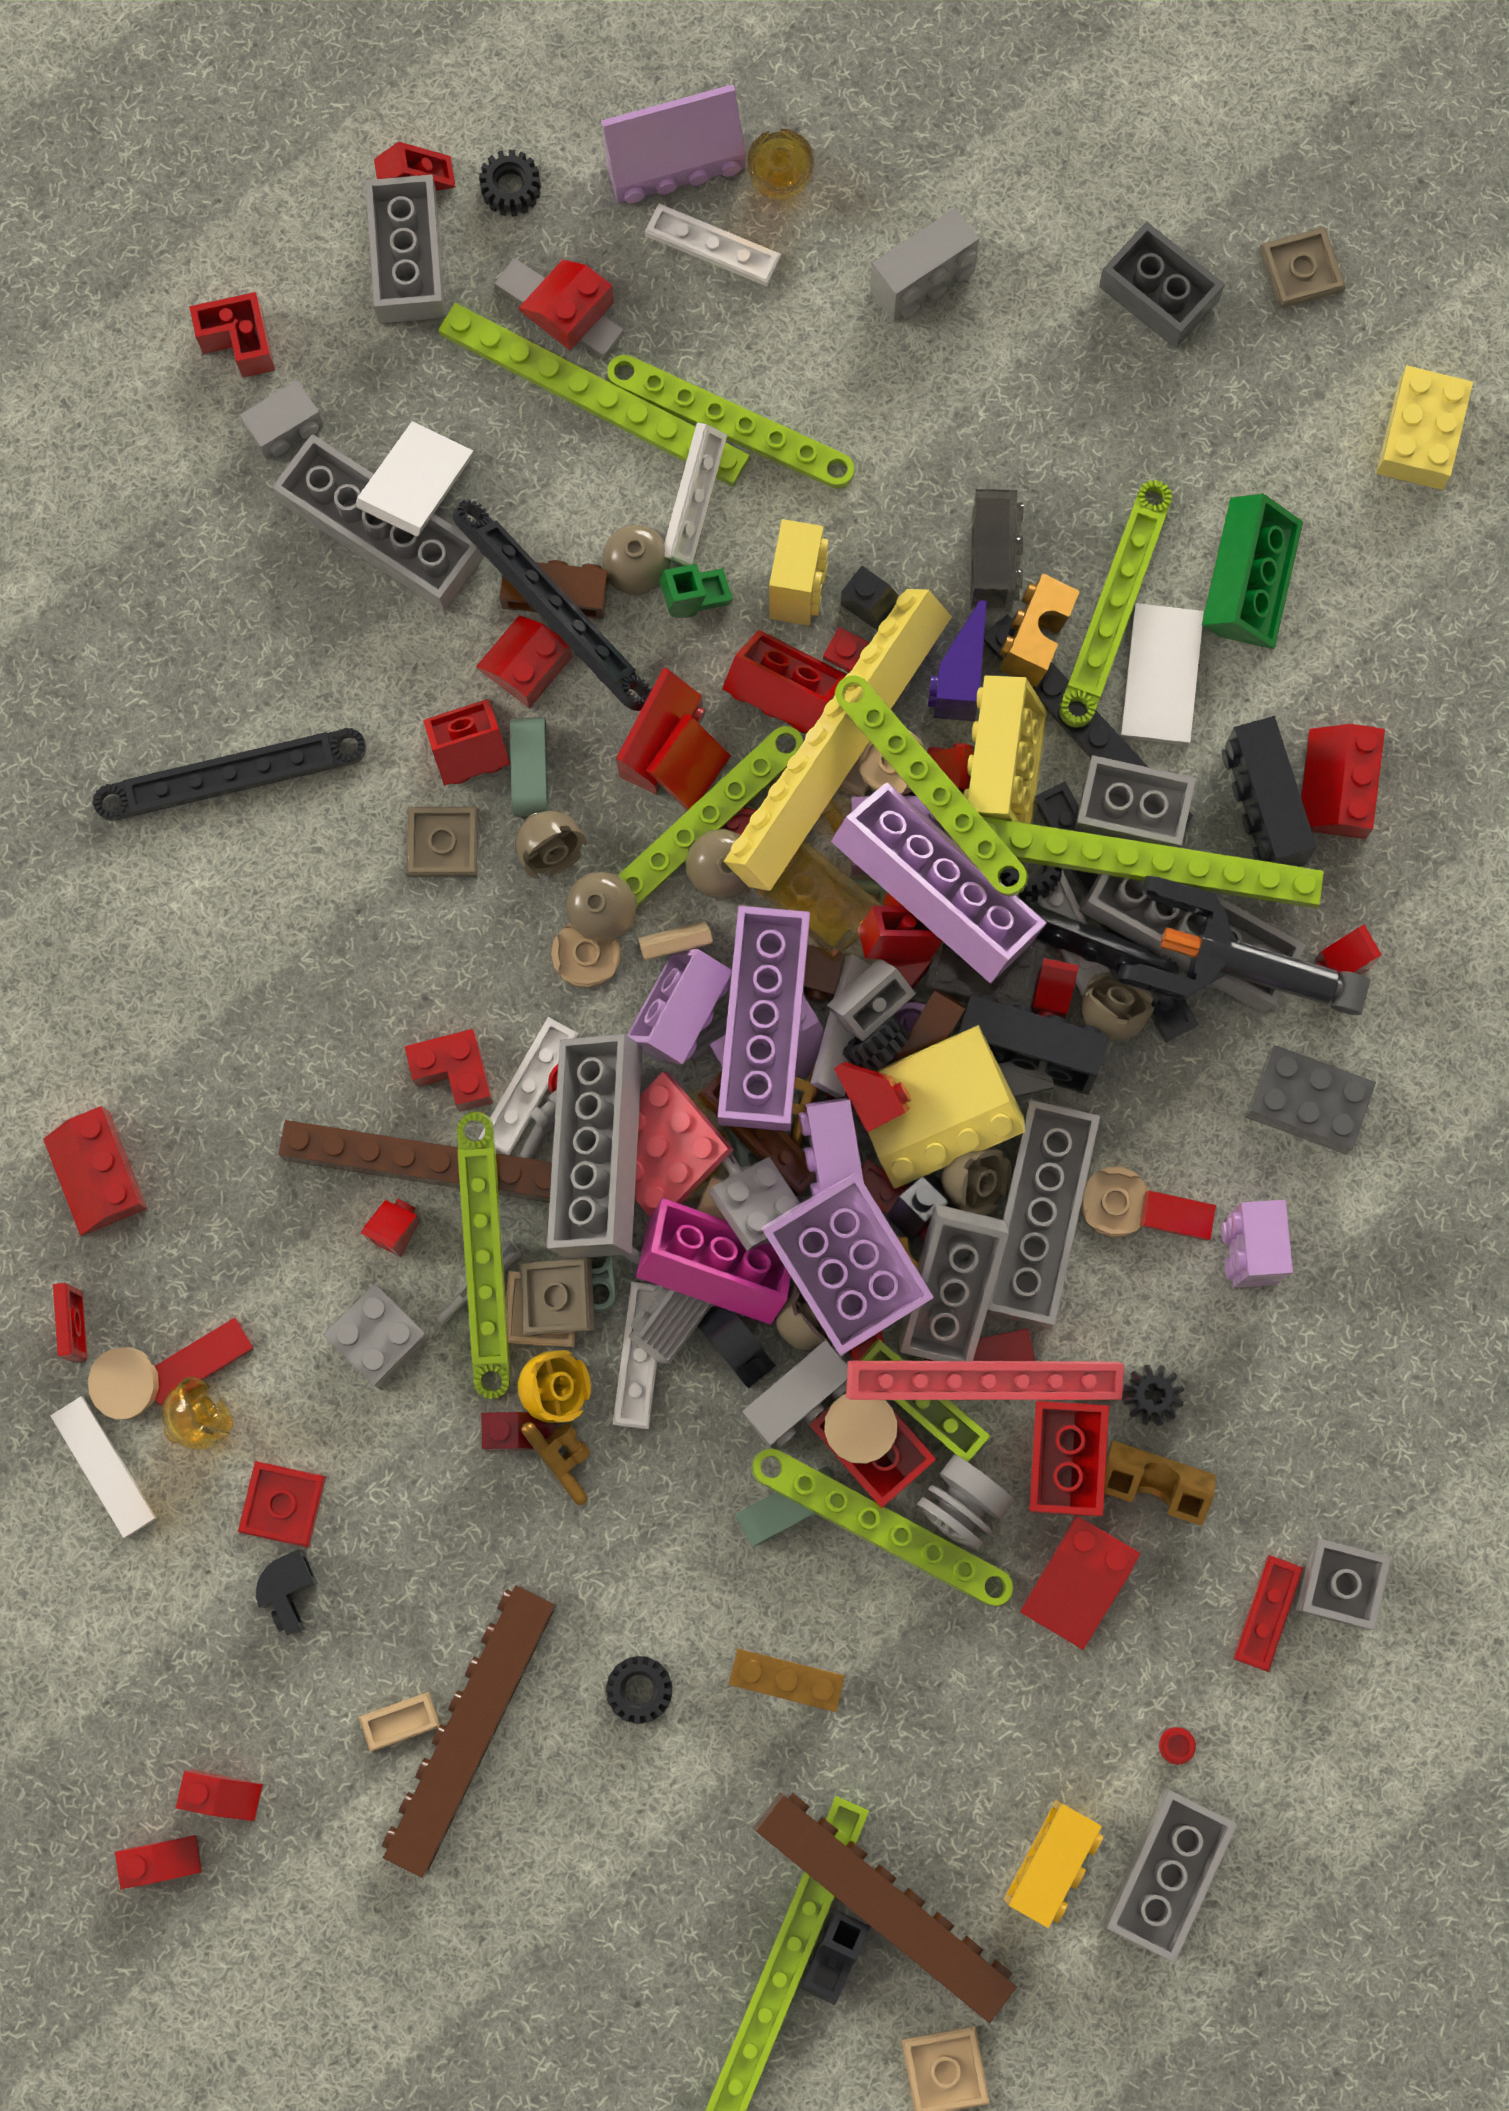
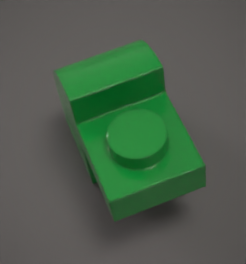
(690, 591)

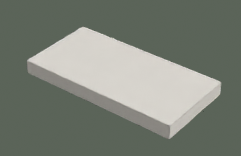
(414, 479)
(1162, 674)

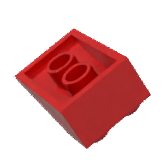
(1079, 1582)

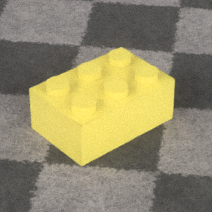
(1424, 427)
(798, 572)

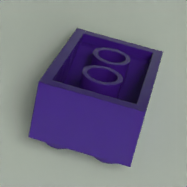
(959, 673)

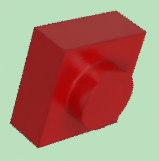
(844, 649)

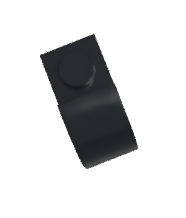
(736, 1345)
(277, 1585)
(835, 1957)

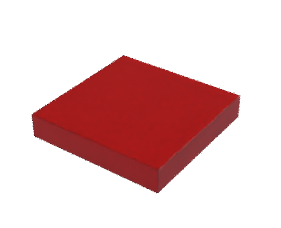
(688, 762)
(70, 1323)
(282, 1504)

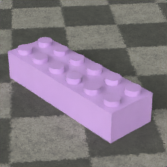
(937, 882)
(764, 1018)

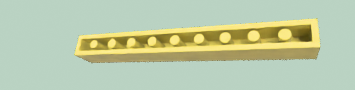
(835, 742)

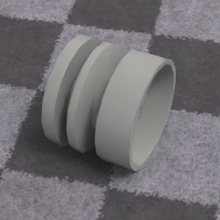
(965, 1502)

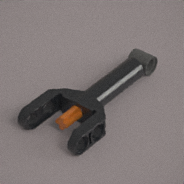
(1219, 954)

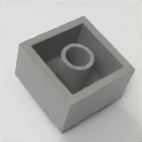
(376, 1336)
(1343, 1584)

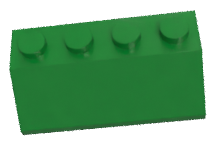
(1252, 571)

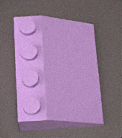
(674, 144)
(847, 1263)

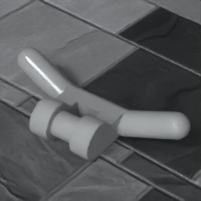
(544, 1122)

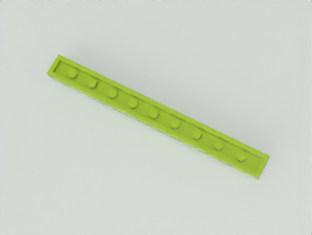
(582, 388)
(1140, 859)
(780, 1975)

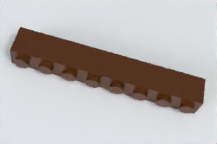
(405, 1159)
(468, 1732)
(885, 1907)

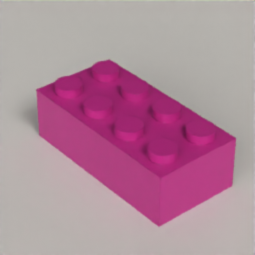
(708, 1262)

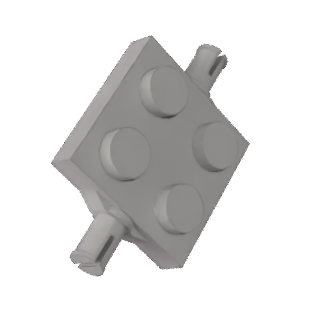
(752, 1198)

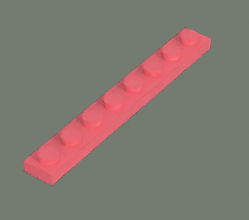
(984, 1380)

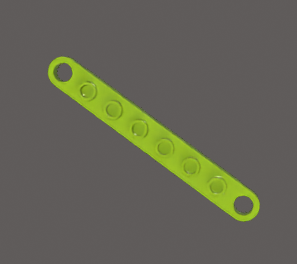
(739, 423)
(1115, 603)
(931, 785)
(709, 813)
(483, 1255)
(882, 1527)

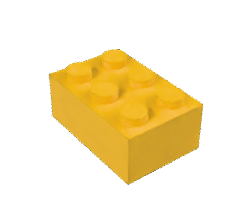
(1053, 1865)

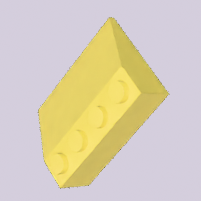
(1006, 749)
(955, 1108)

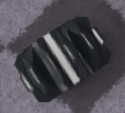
(1147, 1406)

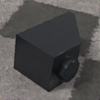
(869, 597)
(915, 1206)

